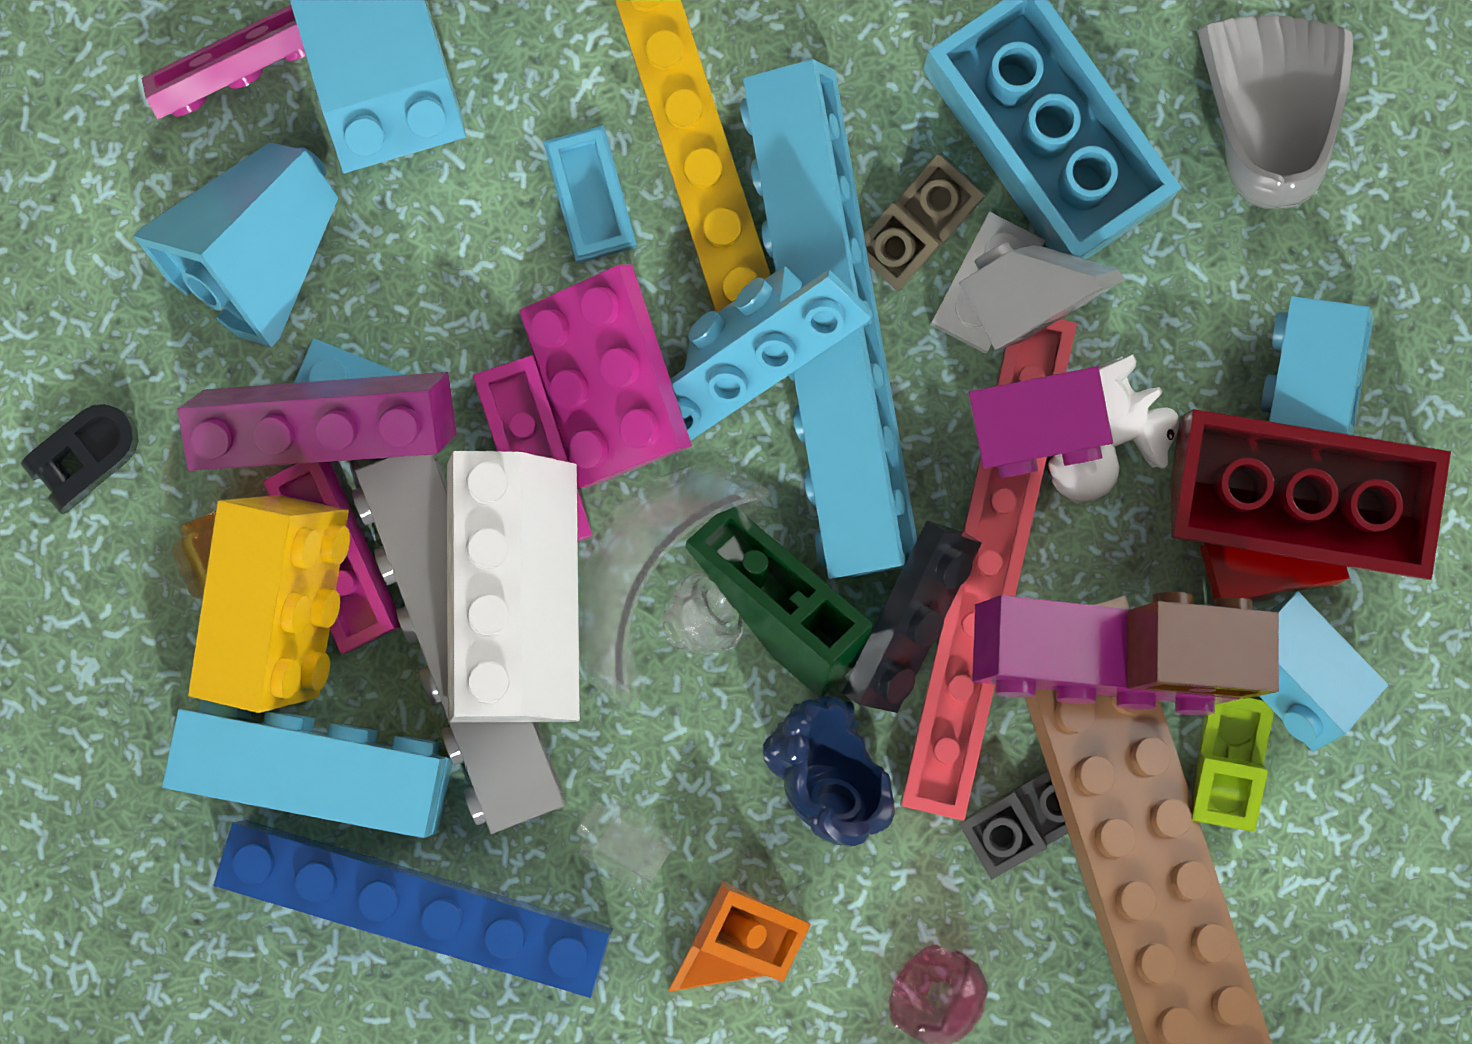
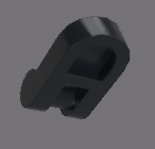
(101, 440)

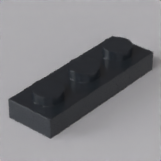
(912, 617)

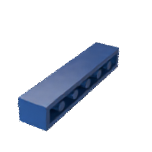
(413, 907)

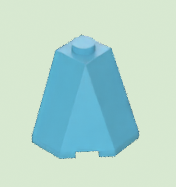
(246, 239)

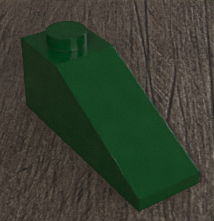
(781, 600)

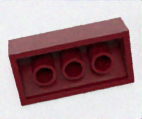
(1307, 493)

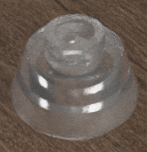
(700, 617)

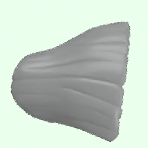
(1278, 101)

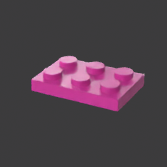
(605, 376)

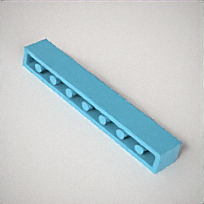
(846, 390)

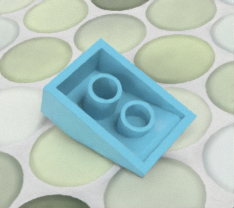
(378, 78)

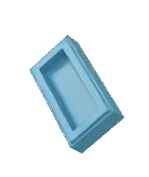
(590, 194)

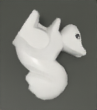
(1129, 420)

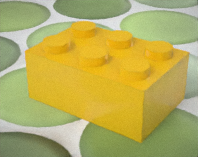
(269, 602)

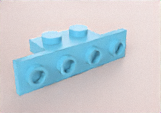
(761, 341)

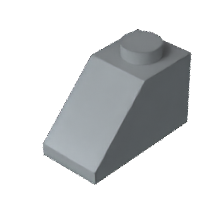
(1031, 289)

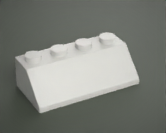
(512, 588)

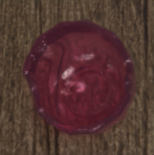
(962, 1012)

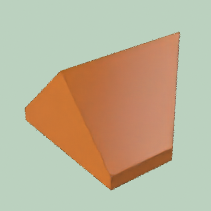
(740, 941)

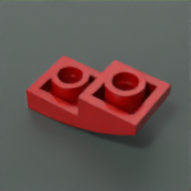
(1262, 575)

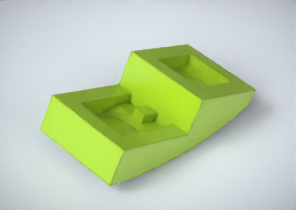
(1231, 764)

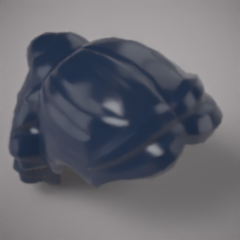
(830, 772)

